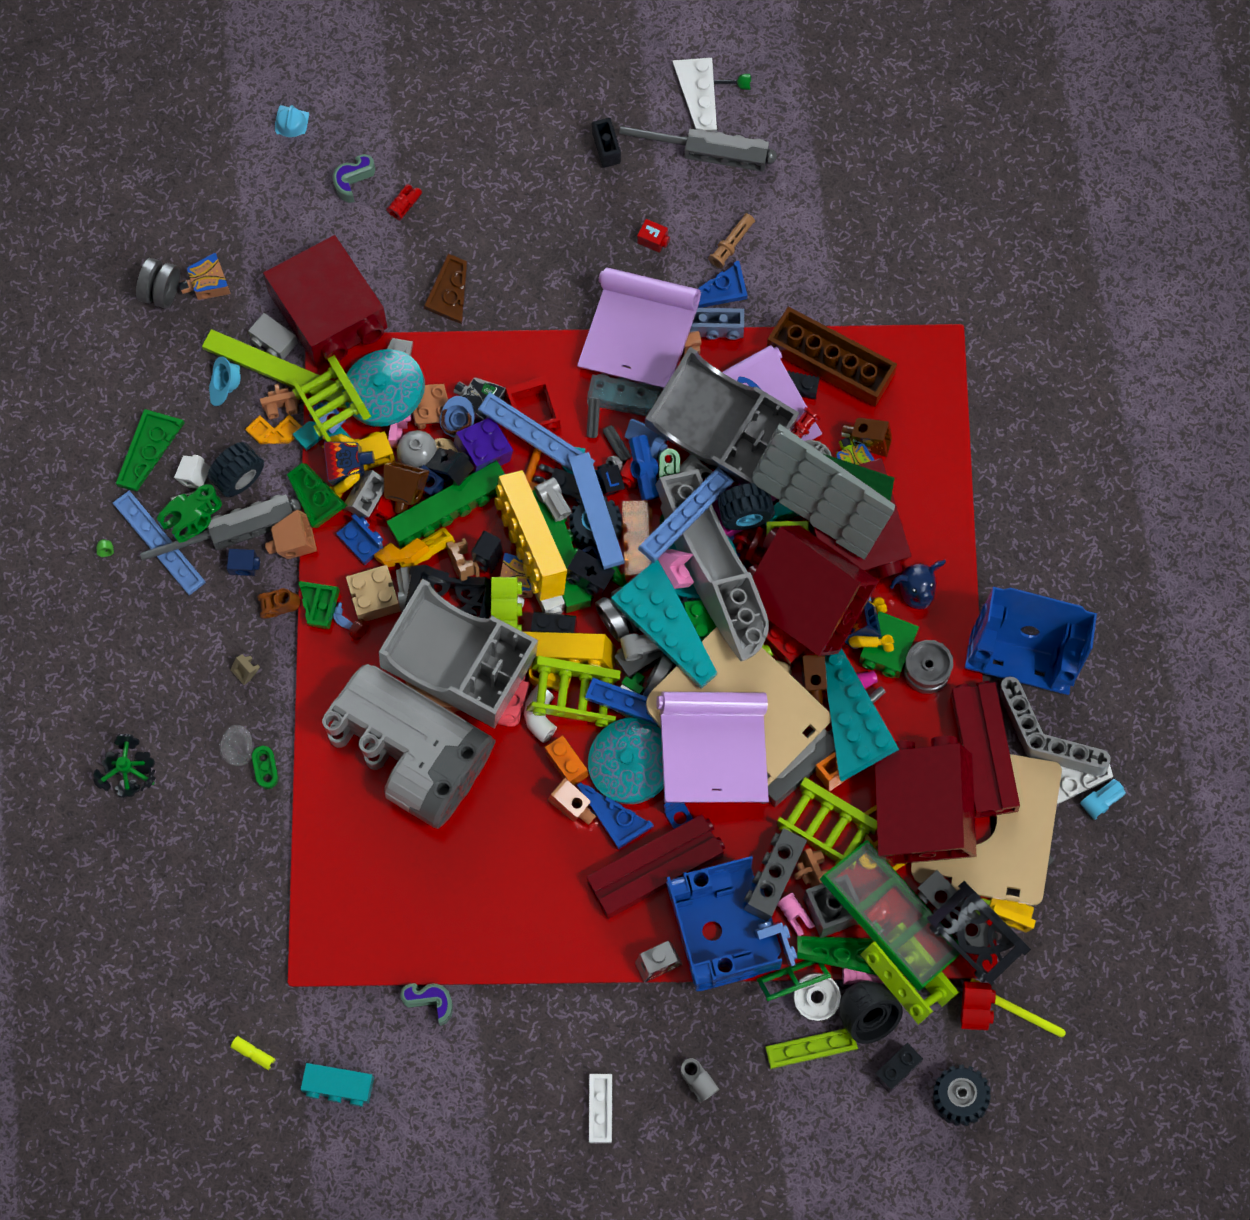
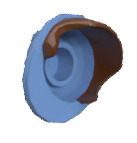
(456, 415)

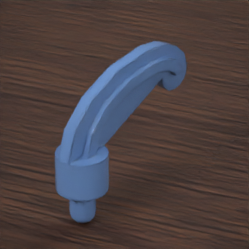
(341, 620)

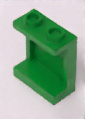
(890, 662)

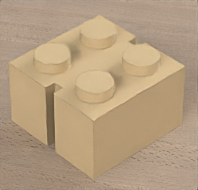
(373, 593)

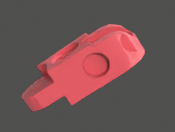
(516, 706)

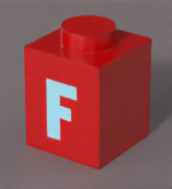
(653, 236)

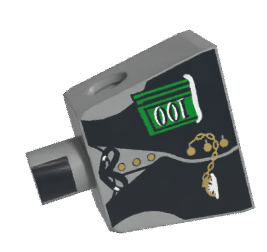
(477, 392)
(657, 961)

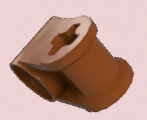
(274, 603)

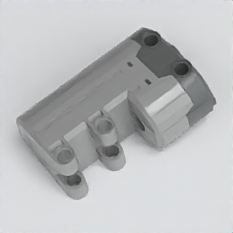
(434, 748)

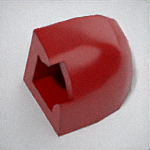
(383, 510)

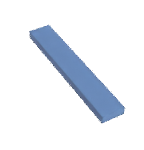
(528, 430)
(596, 510)
(685, 515)
(155, 537)

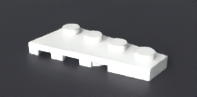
(698, 90)

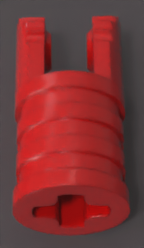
(404, 201)

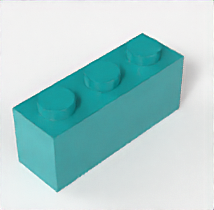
(337, 1084)

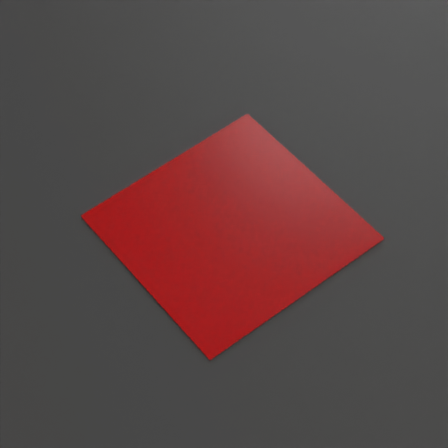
(506, 876)

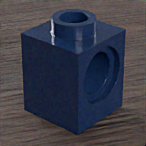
(438, 484)
(242, 562)

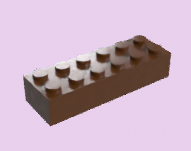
(832, 356)

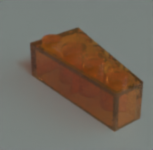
(635, 532)

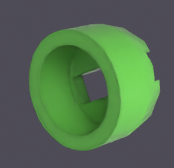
(104, 545)

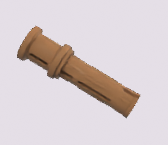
(727, 247)

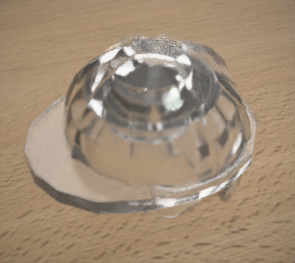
(236, 746)

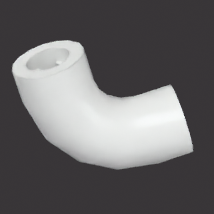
(539, 725)

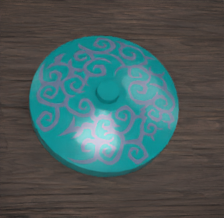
(388, 386)
(627, 761)

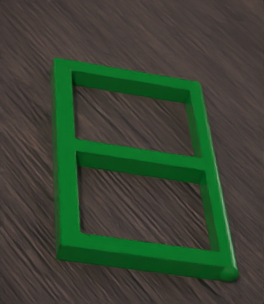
(789, 970)

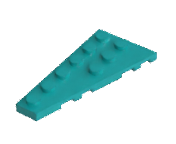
(659, 614)
(856, 724)

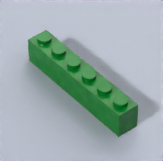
(446, 506)
(574, 596)

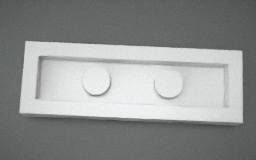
(600, 1108)

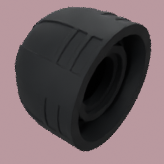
(869, 1011)

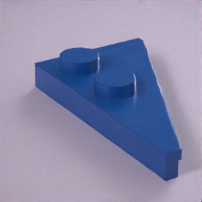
(725, 288)
(618, 821)

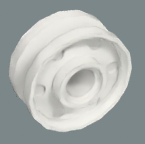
(822, 1009)

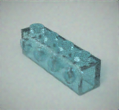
(623, 395)

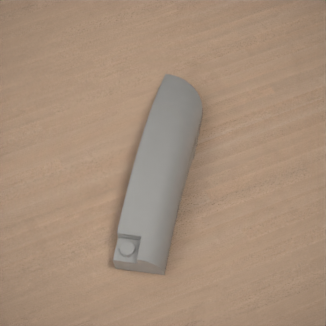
(717, 570)

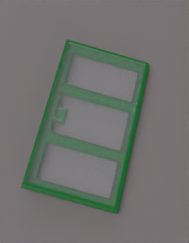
(890, 914)

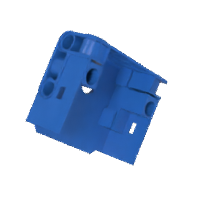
(1057, 649)
(721, 903)

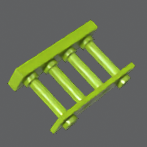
(349, 395)
(565, 670)
(828, 803)
(939, 987)

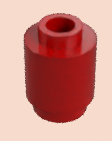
(627, 477)

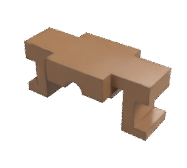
(461, 566)

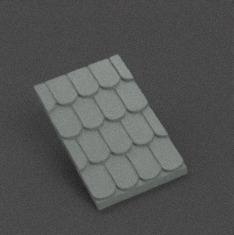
(829, 492)

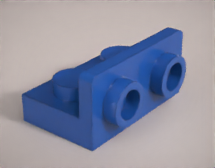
(360, 539)

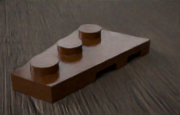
(448, 291)

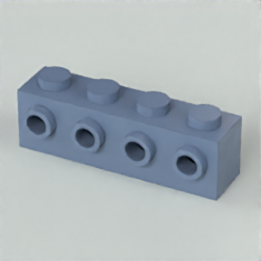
(719, 323)

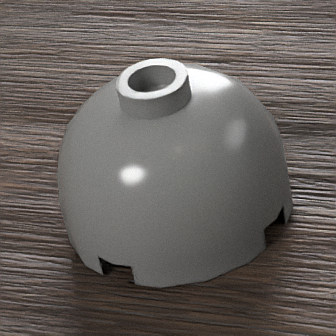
(416, 448)

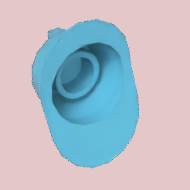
(291, 121)
(223, 381)

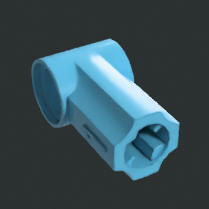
(1099, 801)

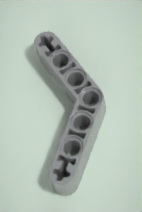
(1047, 742)

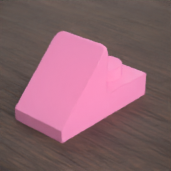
(673, 565)

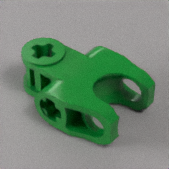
(190, 512)

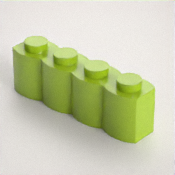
(505, 600)

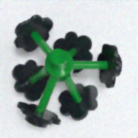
(116, 764)

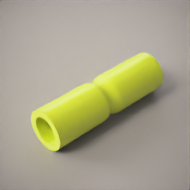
(253, 1053)

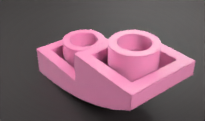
(396, 432)

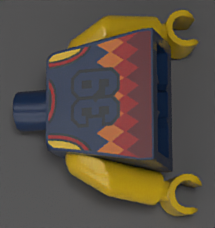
(345, 462)
(867, 628)

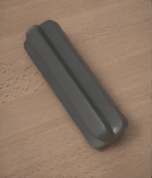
(593, 417)
(616, 443)

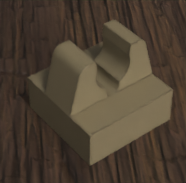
(244, 669)

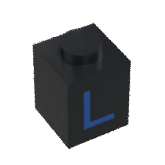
(609, 479)

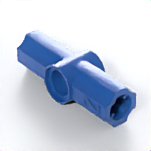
(644, 467)

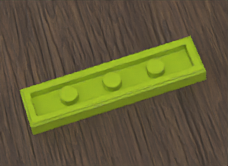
(810, 1048)

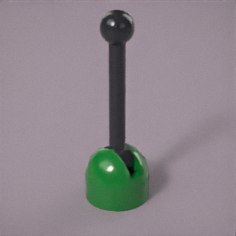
(743, 81)

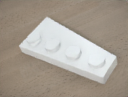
(1077, 782)

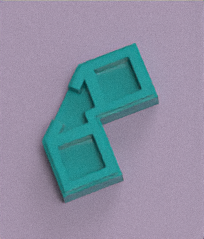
(308, 436)

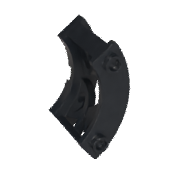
(474, 585)
(972, 903)

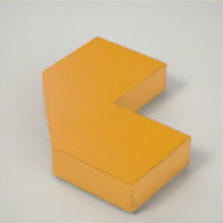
(266, 434)
(409, 554)

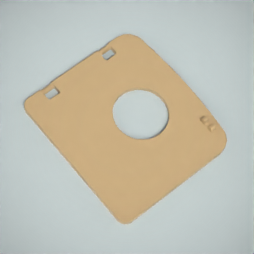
(788, 707)
(1020, 845)

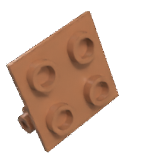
(430, 405)

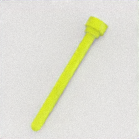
(1056, 1030)

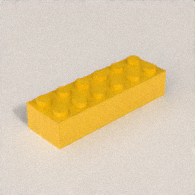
(530, 536)

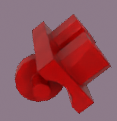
(747, 545)

